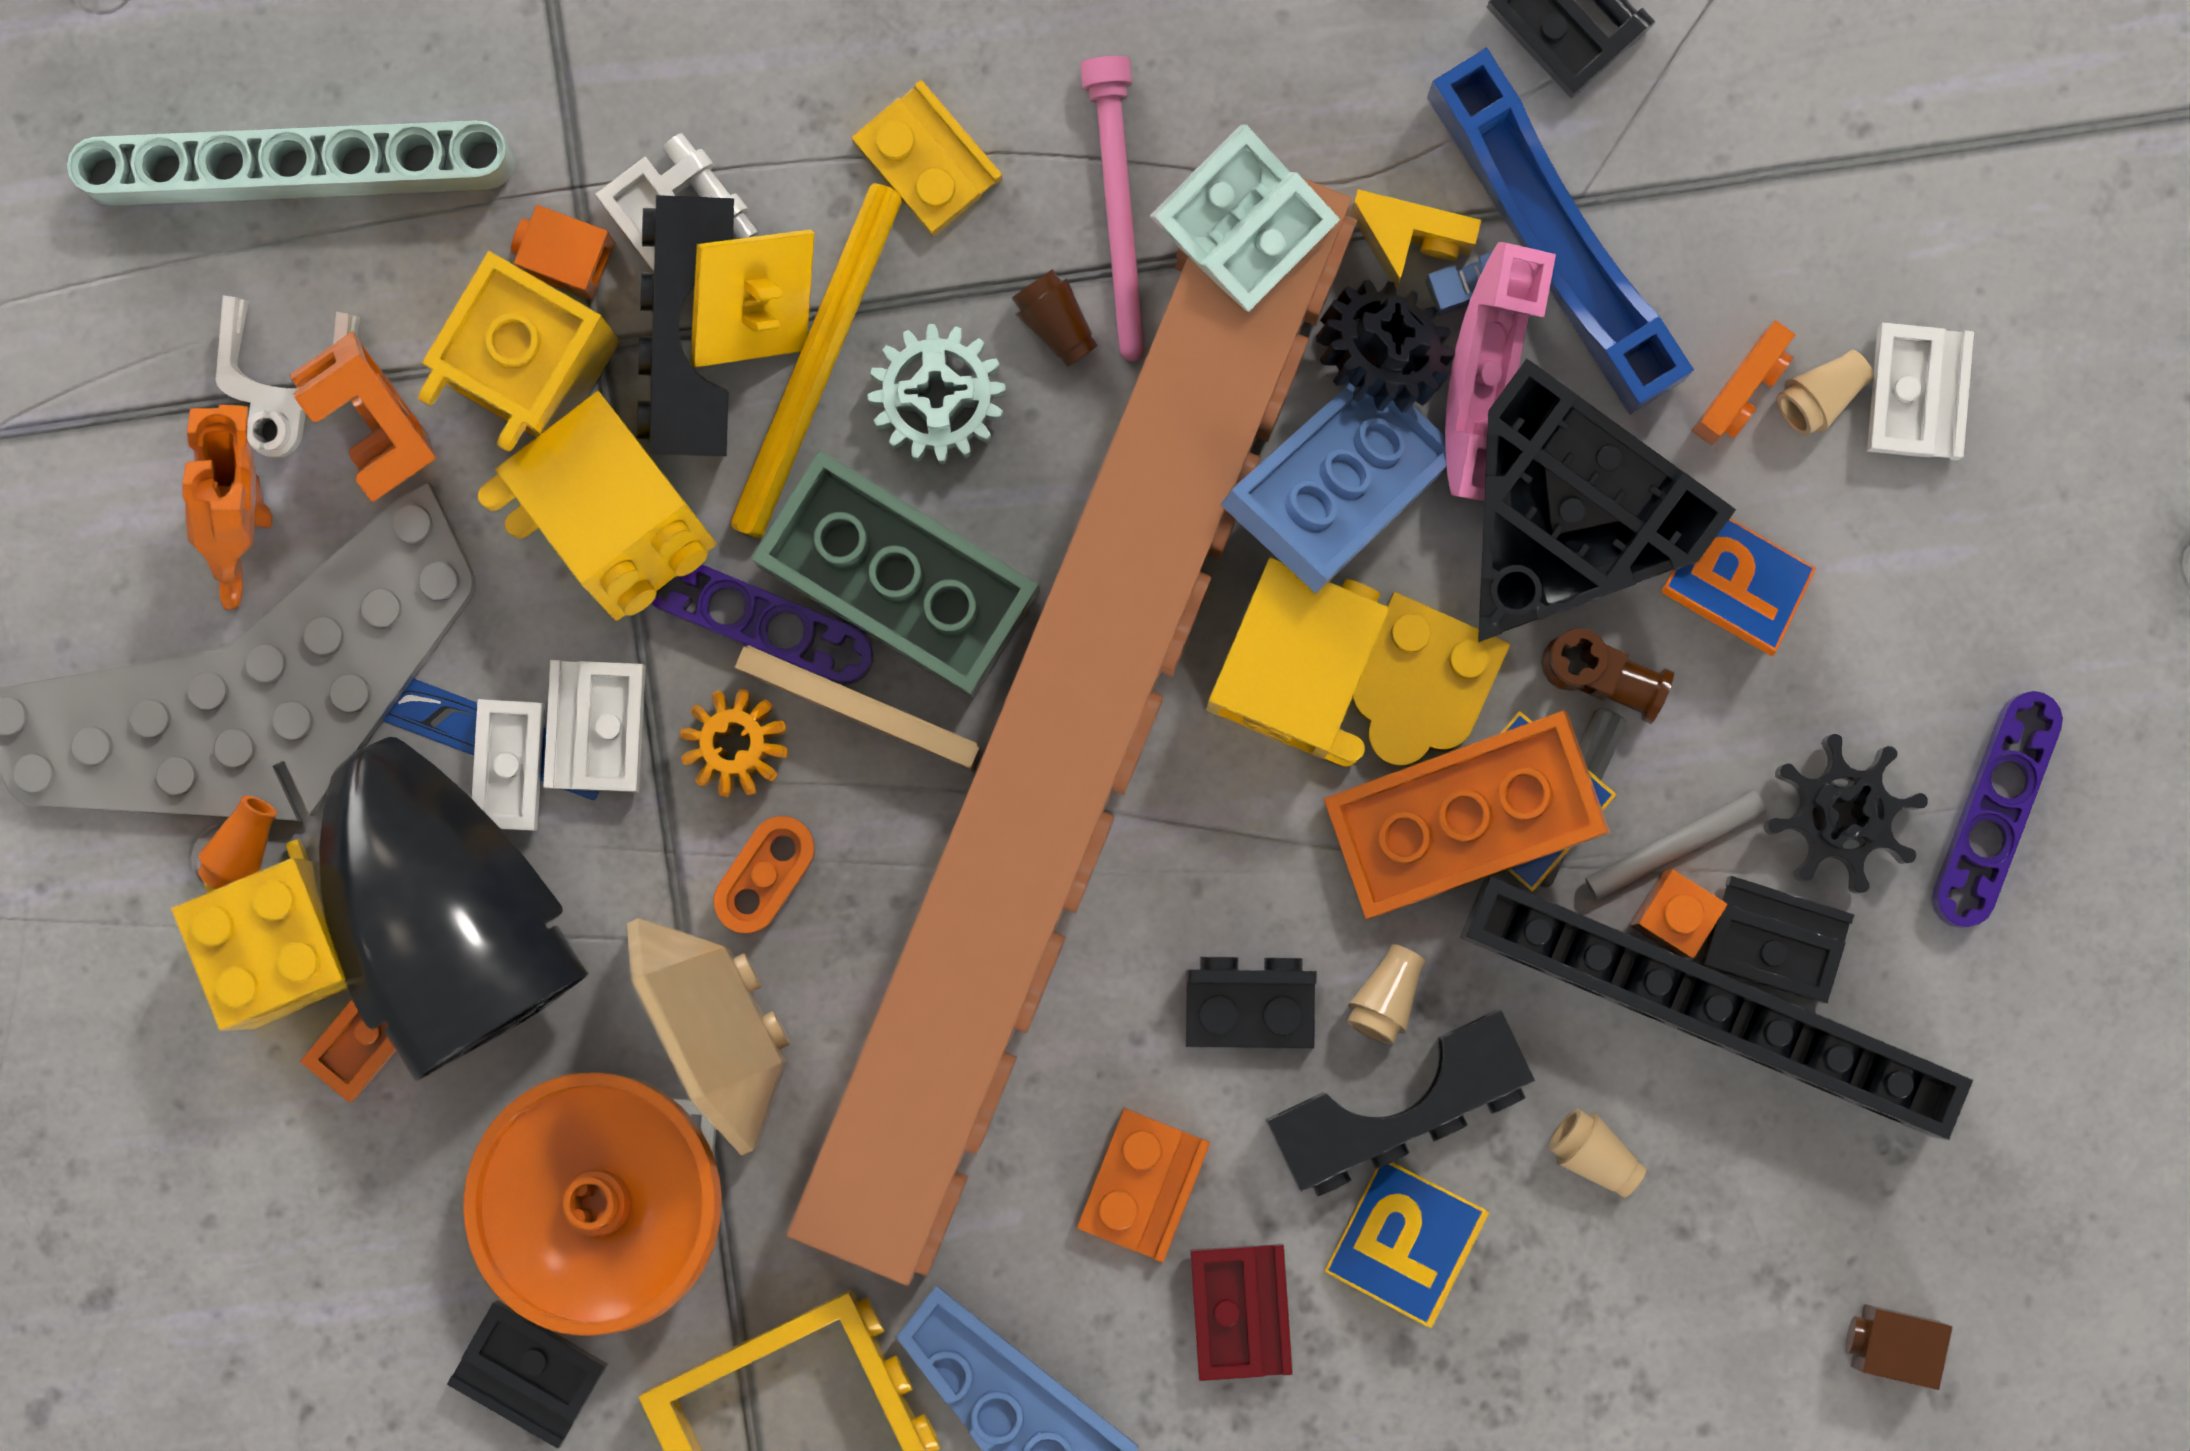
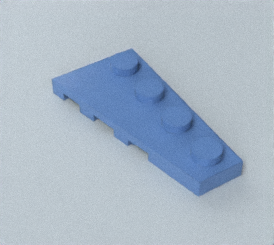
(999, 1389)

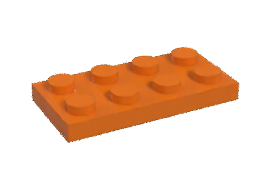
(1467, 815)

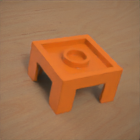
(398, 439)

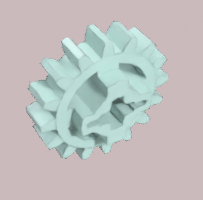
(966, 390)

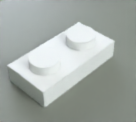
(508, 762)

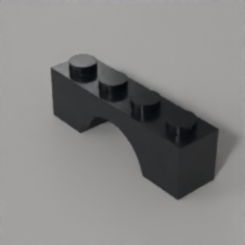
(684, 408)
(1474, 1068)

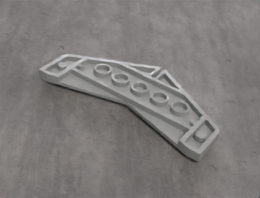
(288, 691)

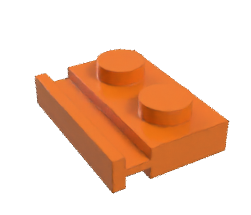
(1143, 1185)

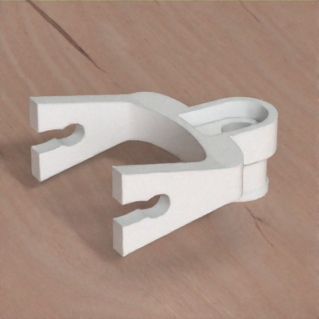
(265, 400)

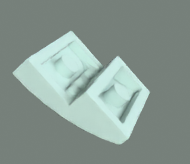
(1244, 218)

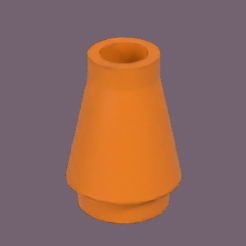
(238, 844)

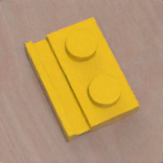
(927, 158)

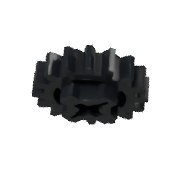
(1385, 346)

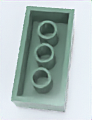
(896, 574)

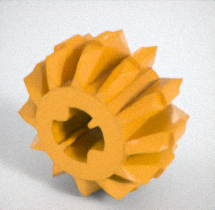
(723, 725)

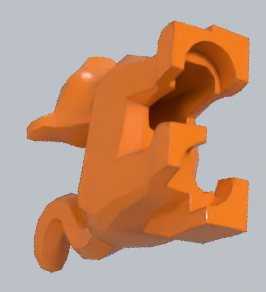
(222, 495)

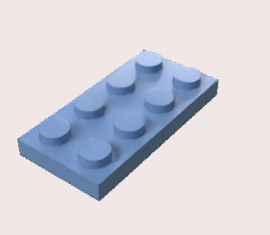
(1337, 484)

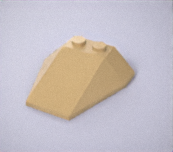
(711, 1026)

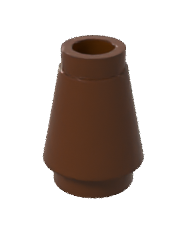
(1055, 317)

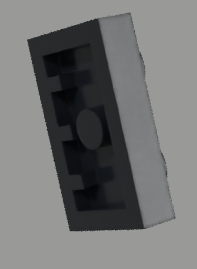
(1250, 1006)

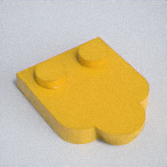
(1424, 681)

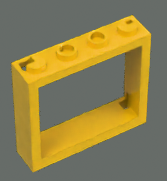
(861, 1325)

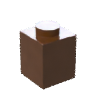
(1898, 1346)

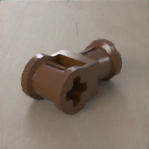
(1608, 673)

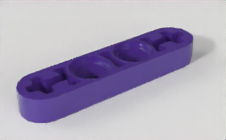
(758, 613)
(2006, 813)

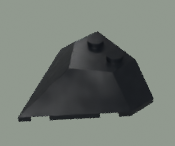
(1577, 506)

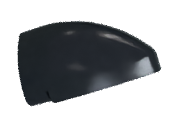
(434, 910)

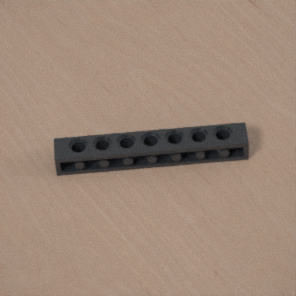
(1716, 1008)

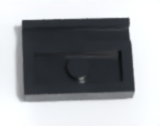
(1778, 940)
(527, 1374)

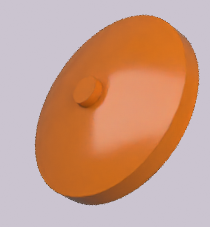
(592, 1204)

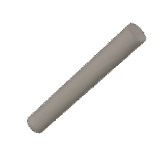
(1675, 845)

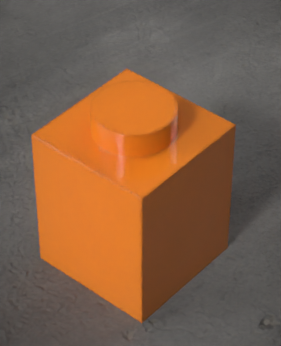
(1678, 914)

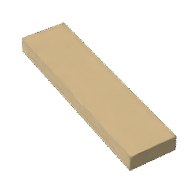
(858, 707)

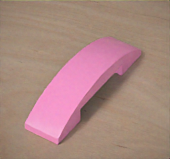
(1489, 354)

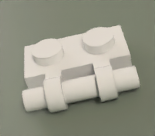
(641, 183)

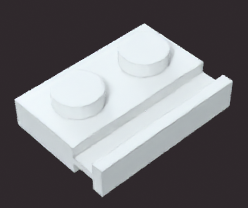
(1920, 391)
(594, 726)

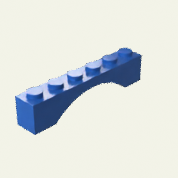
(1595, 295)

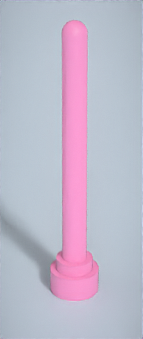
(1107, 85)

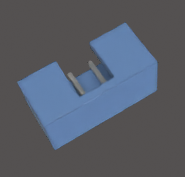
(1453, 287)

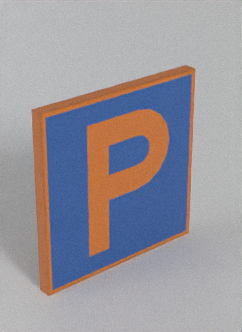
(1743, 586)

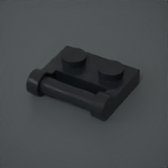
(1567, 39)

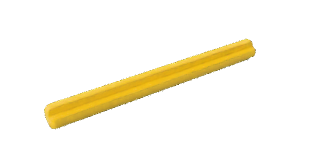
(816, 361)

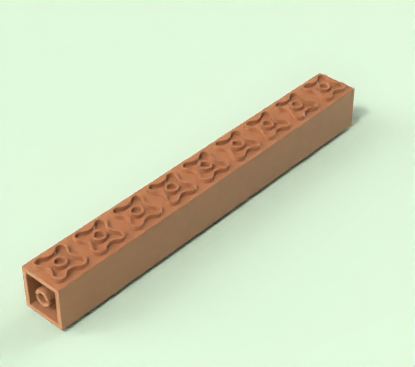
(1052, 763)

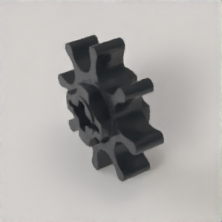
(1871, 829)

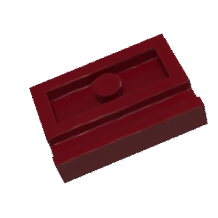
(1241, 1312)

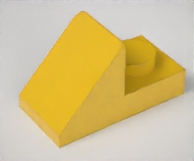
(1394, 223)

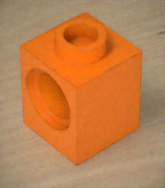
(562, 251)

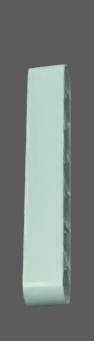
(264, 150)

